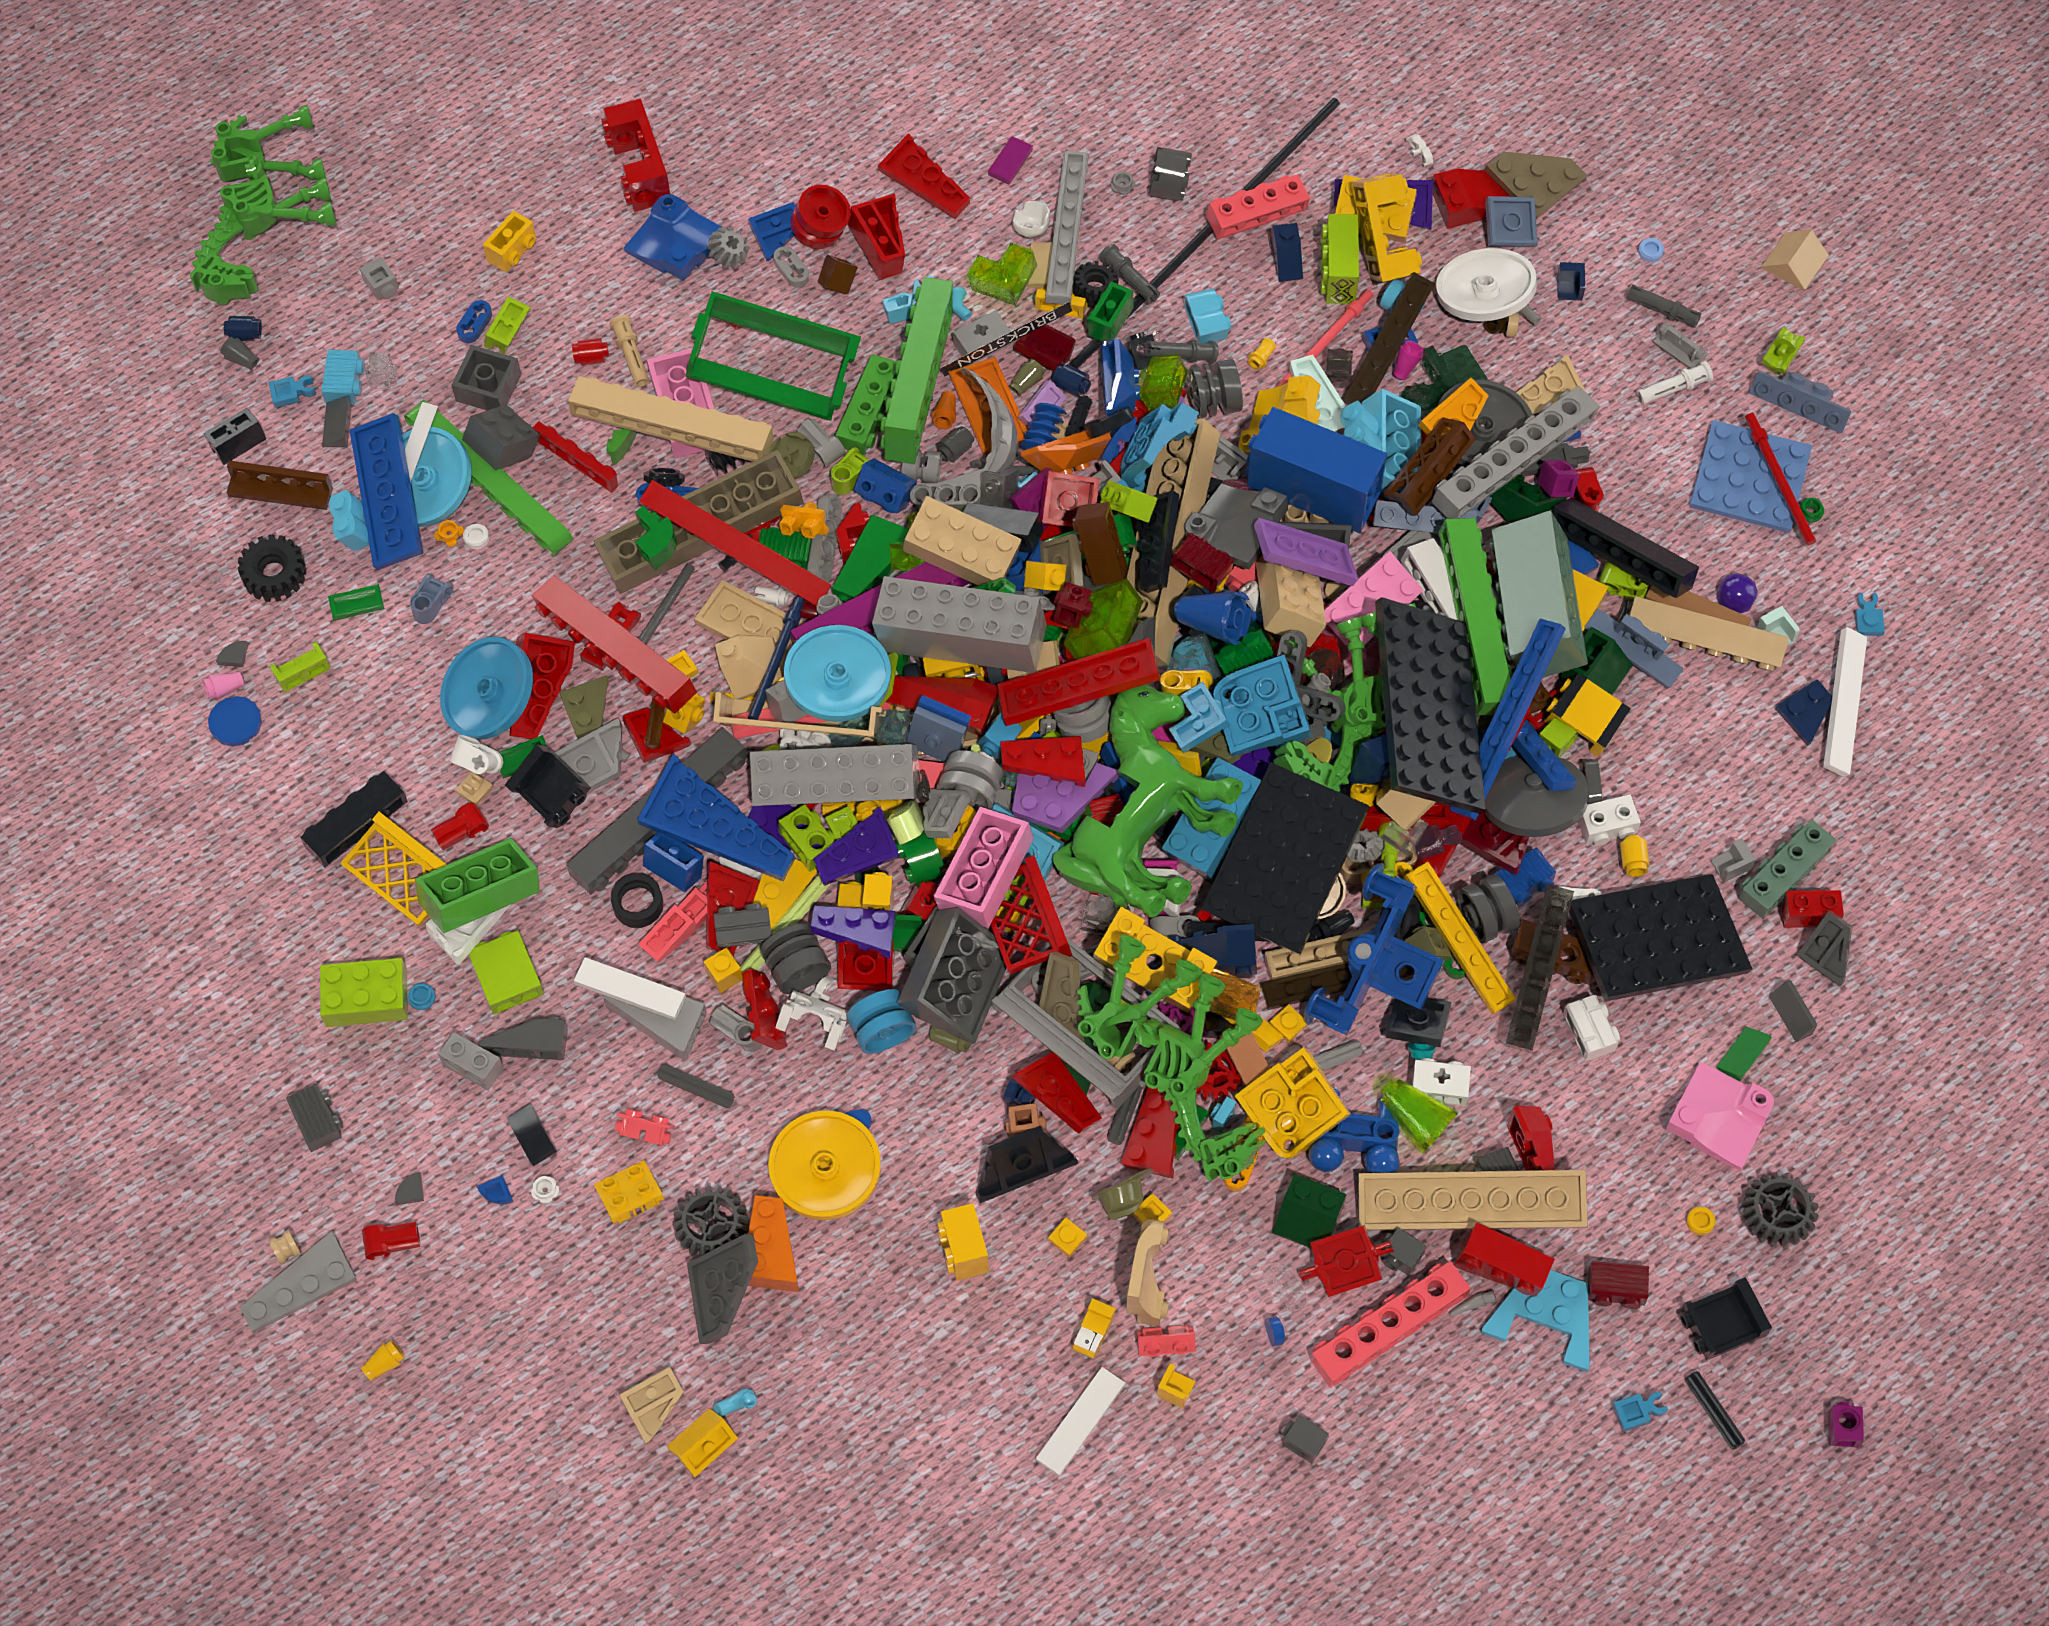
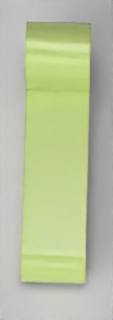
(905, 821)

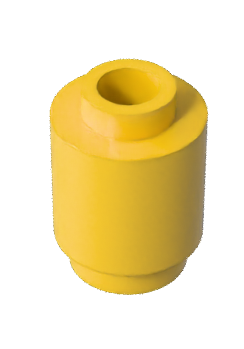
(1635, 856)

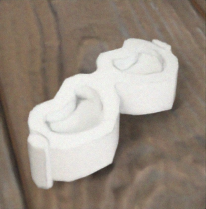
(1420, 147)
(822, 987)

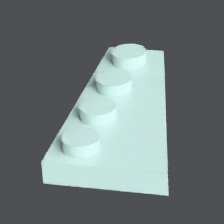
(1328, 399)

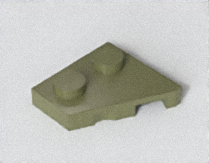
(586, 705)

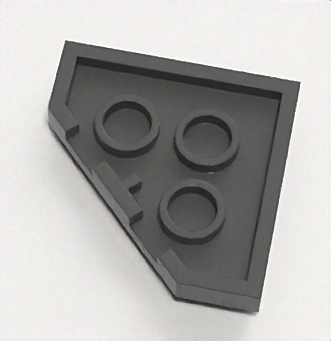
(719, 1285)

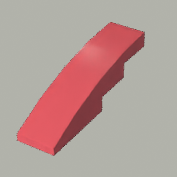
(677, 925)

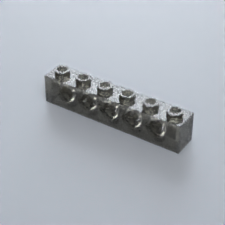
(1539, 968)

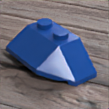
(1118, 377)

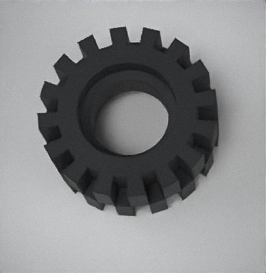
(1089, 274)

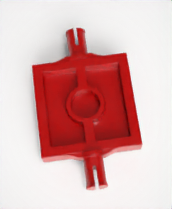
(1346, 1260)

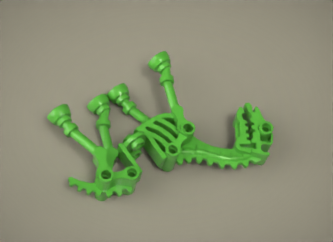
(251, 204)
(1361, 719)
(1180, 1059)

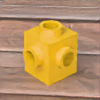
(687, 716)

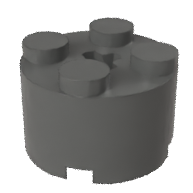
(1170, 173)

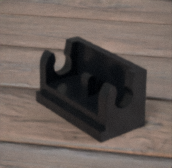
(235, 436)

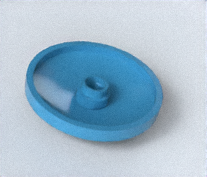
(486, 688)

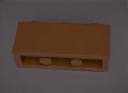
(1100, 543)

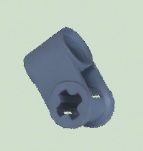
(430, 594)

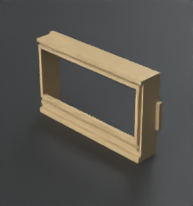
(727, 706)

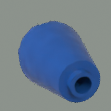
(1216, 614)

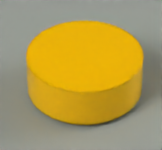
(1700, 1221)

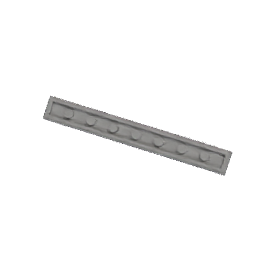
(1067, 227)

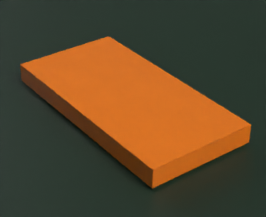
(976, 402)

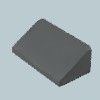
(337, 422)
(1793, 1011)

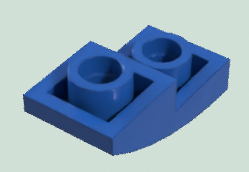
(1121, 434)

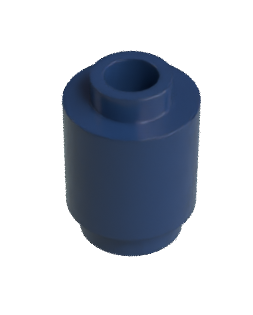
(243, 327)
(1071, 380)

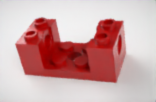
(627, 130)

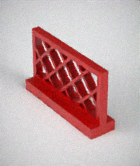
(1047, 915)

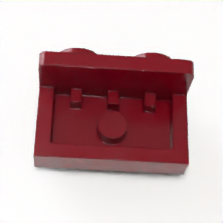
(1046, 346)

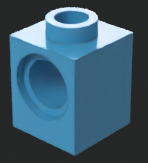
(995, 734)

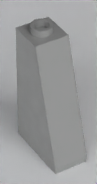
(674, 1035)

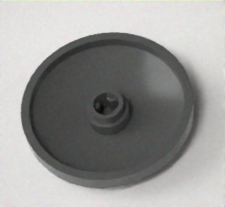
(1499, 415)
(1526, 806)

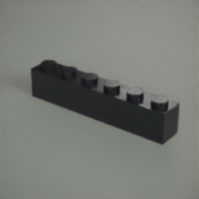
(1625, 548)

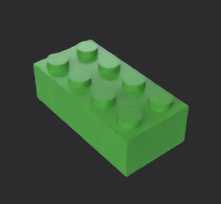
(477, 885)

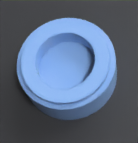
(1651, 250)

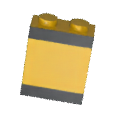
(1588, 711)

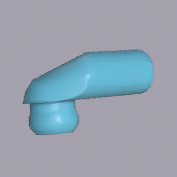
(958, 307)
(743, 1398)

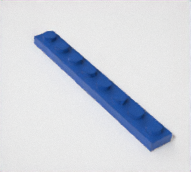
(1516, 703)

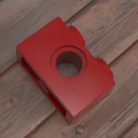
(1809, 908)

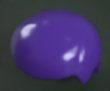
(1737, 592)

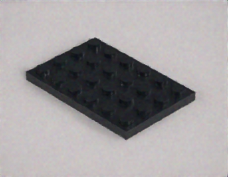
(1285, 857)
(1659, 937)

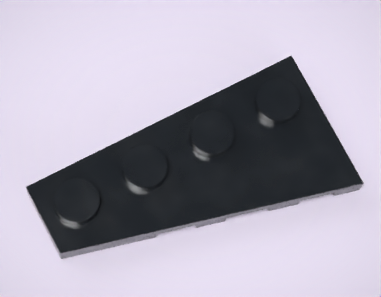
(1157, 542)

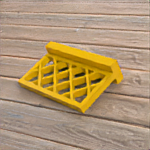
(402, 842)

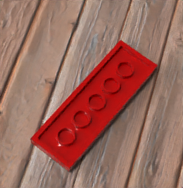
(1078, 682)

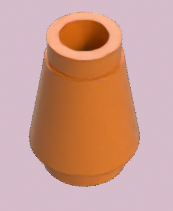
(945, 411)

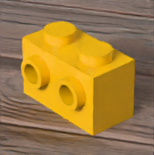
(510, 241)

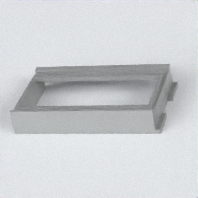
(1066, 1044)

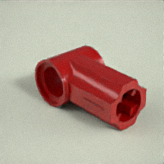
(465, 823)
(384, 1240)

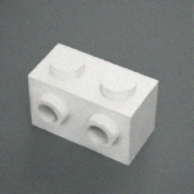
(1609, 820)

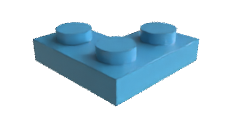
(1203, 723)

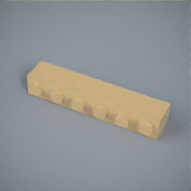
(1711, 633)

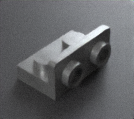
(999, 487)

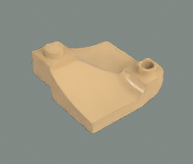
(1143, 1293)

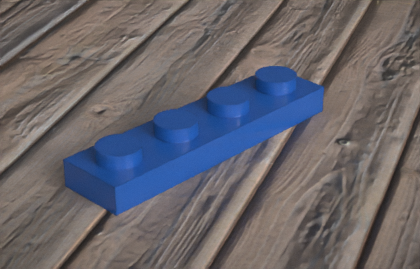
(1543, 760)

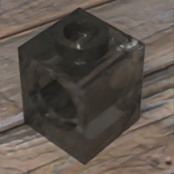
(1339, 367)

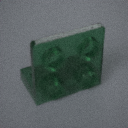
(1450, 367)

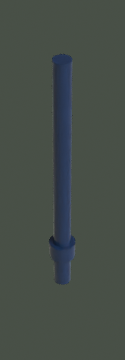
(790, 622)

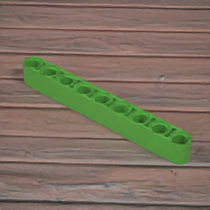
(507, 493)

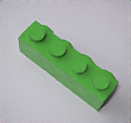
(867, 405)

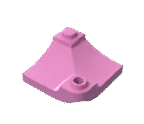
(1721, 1115)

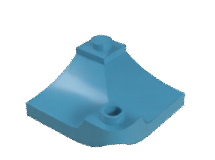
(1151, 436)
(1262, 707)

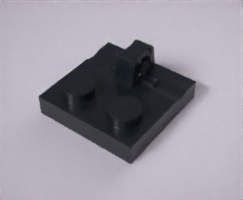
(1418, 1025)

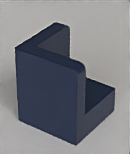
(1571, 281)

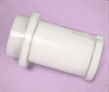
(772, 596)

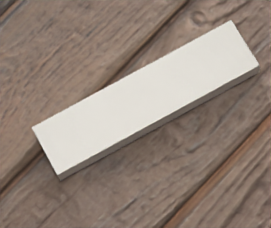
(630, 988)
(1080, 1421)

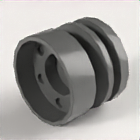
(1211, 389)
(795, 958)

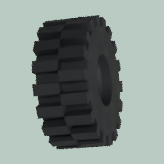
(269, 552)

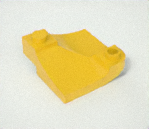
(1294, 397)
(1293, 1104)

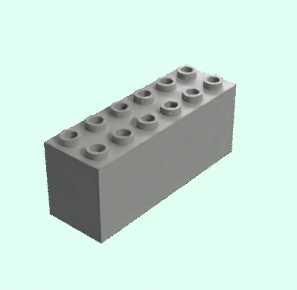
(960, 624)
(834, 775)

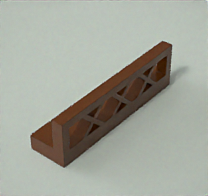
(1434, 466)
(278, 486)

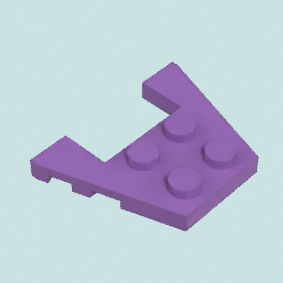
(1058, 803)

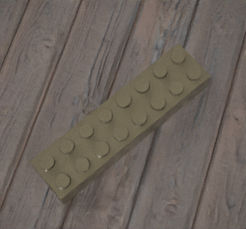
(739, 499)

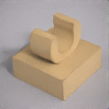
(474, 788)

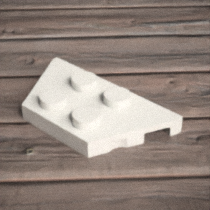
(462, 940)

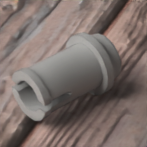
(1319, 682)

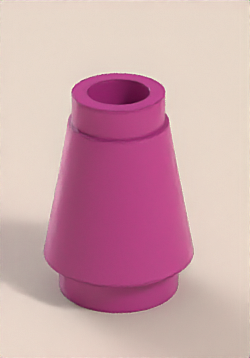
(1407, 359)

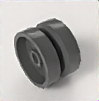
(1489, 908)

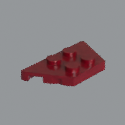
(1495, 844)

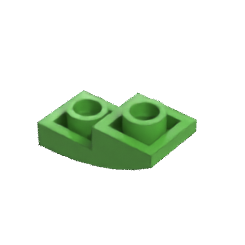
(620, 443)

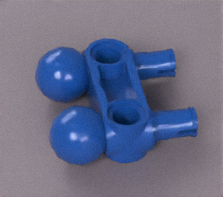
(1359, 1134)

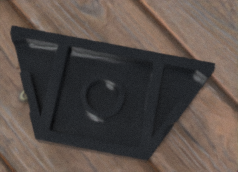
(1021, 1162)

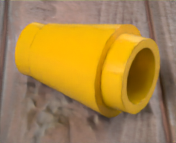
(383, 1360)

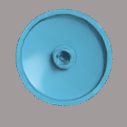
(439, 477)
(837, 673)

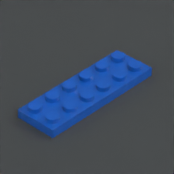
(386, 491)

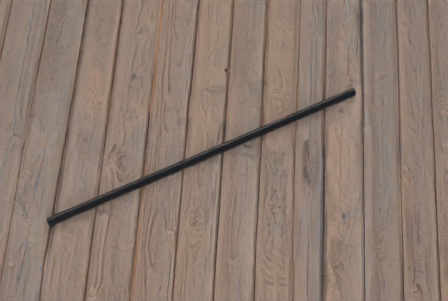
(1207, 230)

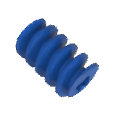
(1043, 425)

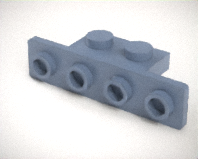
(1802, 398)
(1396, 516)
(1640, 646)

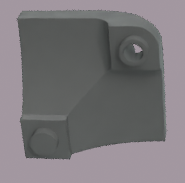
(1230, 519)

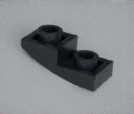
(531, 1134)

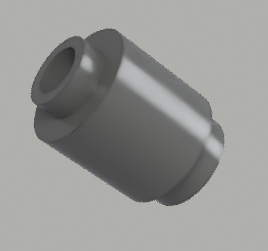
(955, 444)

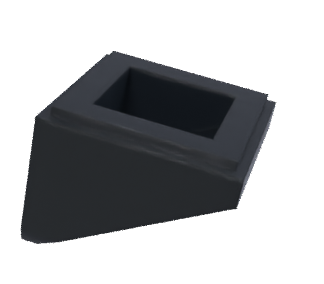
(1215, 1025)

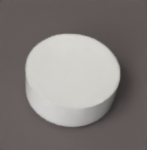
(476, 536)

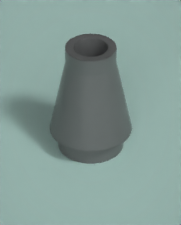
(239, 353)

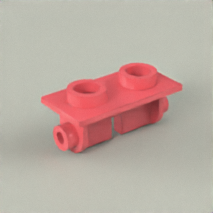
(655, 1128)
(1154, 1343)

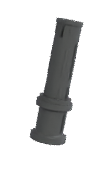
(1125, 269)
(1191, 350)

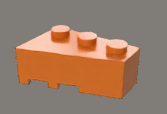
(773, 1246)

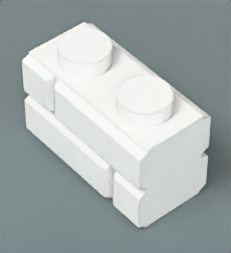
(1591, 1028)

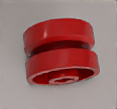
(820, 216)

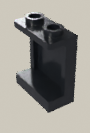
(549, 785)
(1725, 1320)

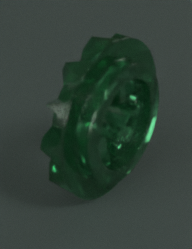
(1431, 394)

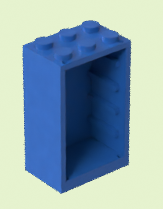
(1316, 468)

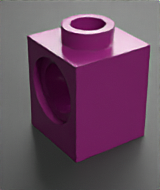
(1558, 478)
(1841, 1436)

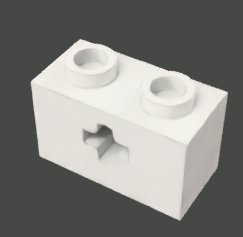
(1455, 1079)

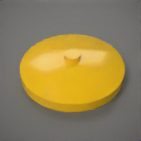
(824, 1165)

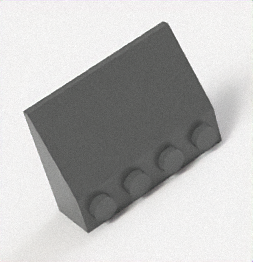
(954, 975)

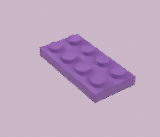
(1305, 552)

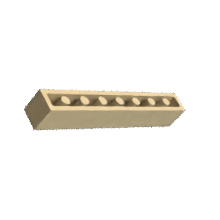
(670, 419)

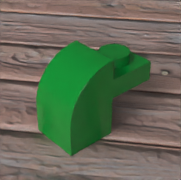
(660, 539)

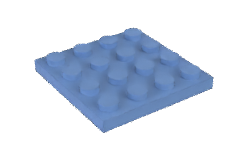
(1738, 481)

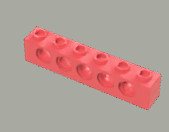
(1336, 1369)

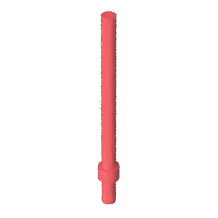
(1352, 310)

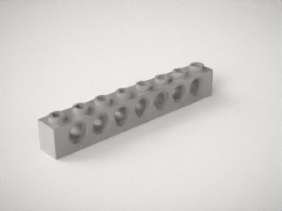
(1515, 453)

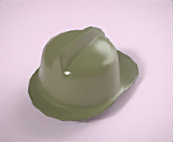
(1125, 1197)

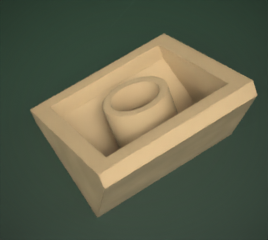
(1796, 258)
(1402, 807)

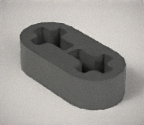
(1592, 774)

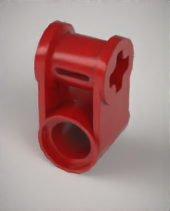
(1588, 488)

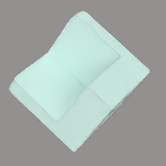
(1781, 623)

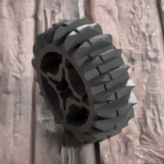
(714, 1199)
(1769, 1203)

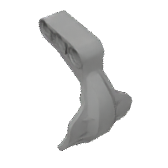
(1002, 455)

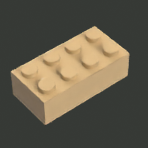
(960, 543)
(1290, 600)

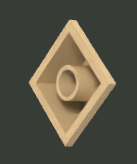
(745, 663)

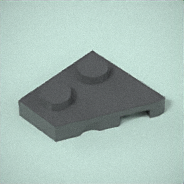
(1829, 948)

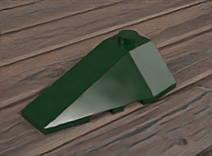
(1522, 500)

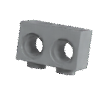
(470, 1061)

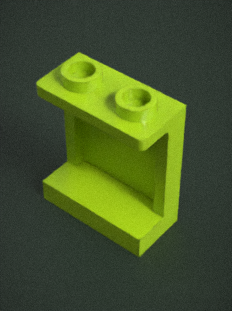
(505, 972)

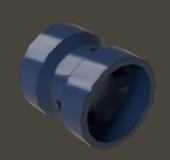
(1017, 1094)

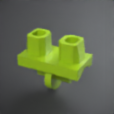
(1782, 351)

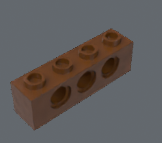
(1575, 971)

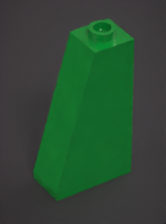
(869, 559)

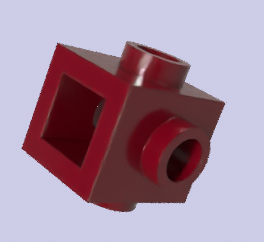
(1072, 605)

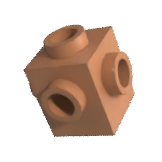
(1024, 1119)

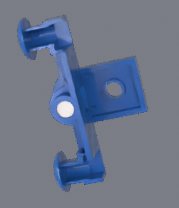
(1378, 959)

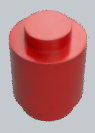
(590, 351)

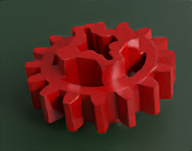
(1221, 1076)

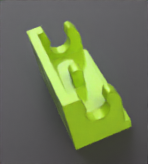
(506, 324)
(301, 668)

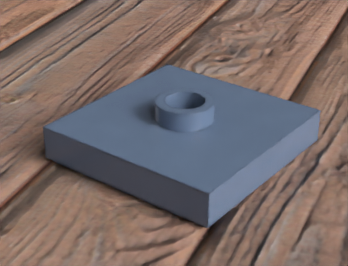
(1511, 221)
(935, 734)

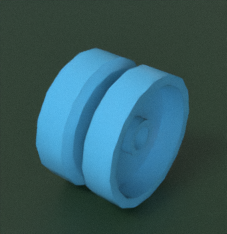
(880, 1022)

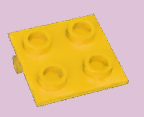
(629, 1191)

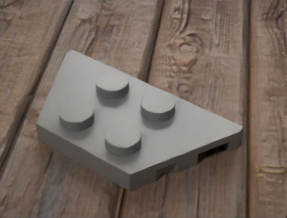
(596, 755)

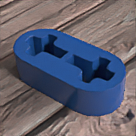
(469, 319)

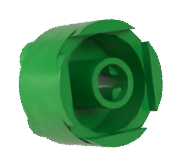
(921, 859)

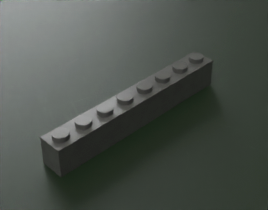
(627, 839)

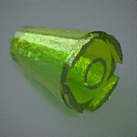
(1417, 1113)

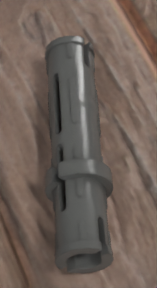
(1672, 309)

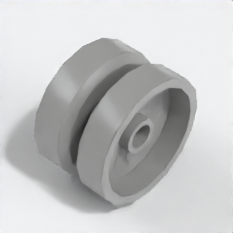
(1086, 720)
(973, 774)

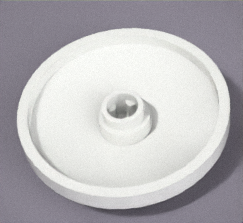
(1486, 284)

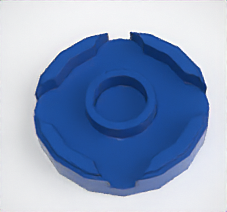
(234, 721)

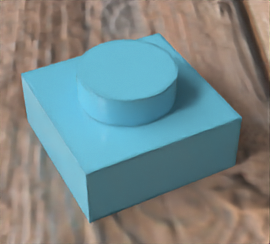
(1222, 1114)

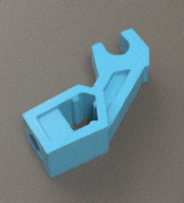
(899, 306)

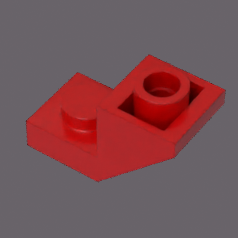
(851, 528)

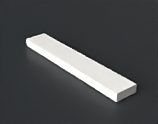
(1845, 702)

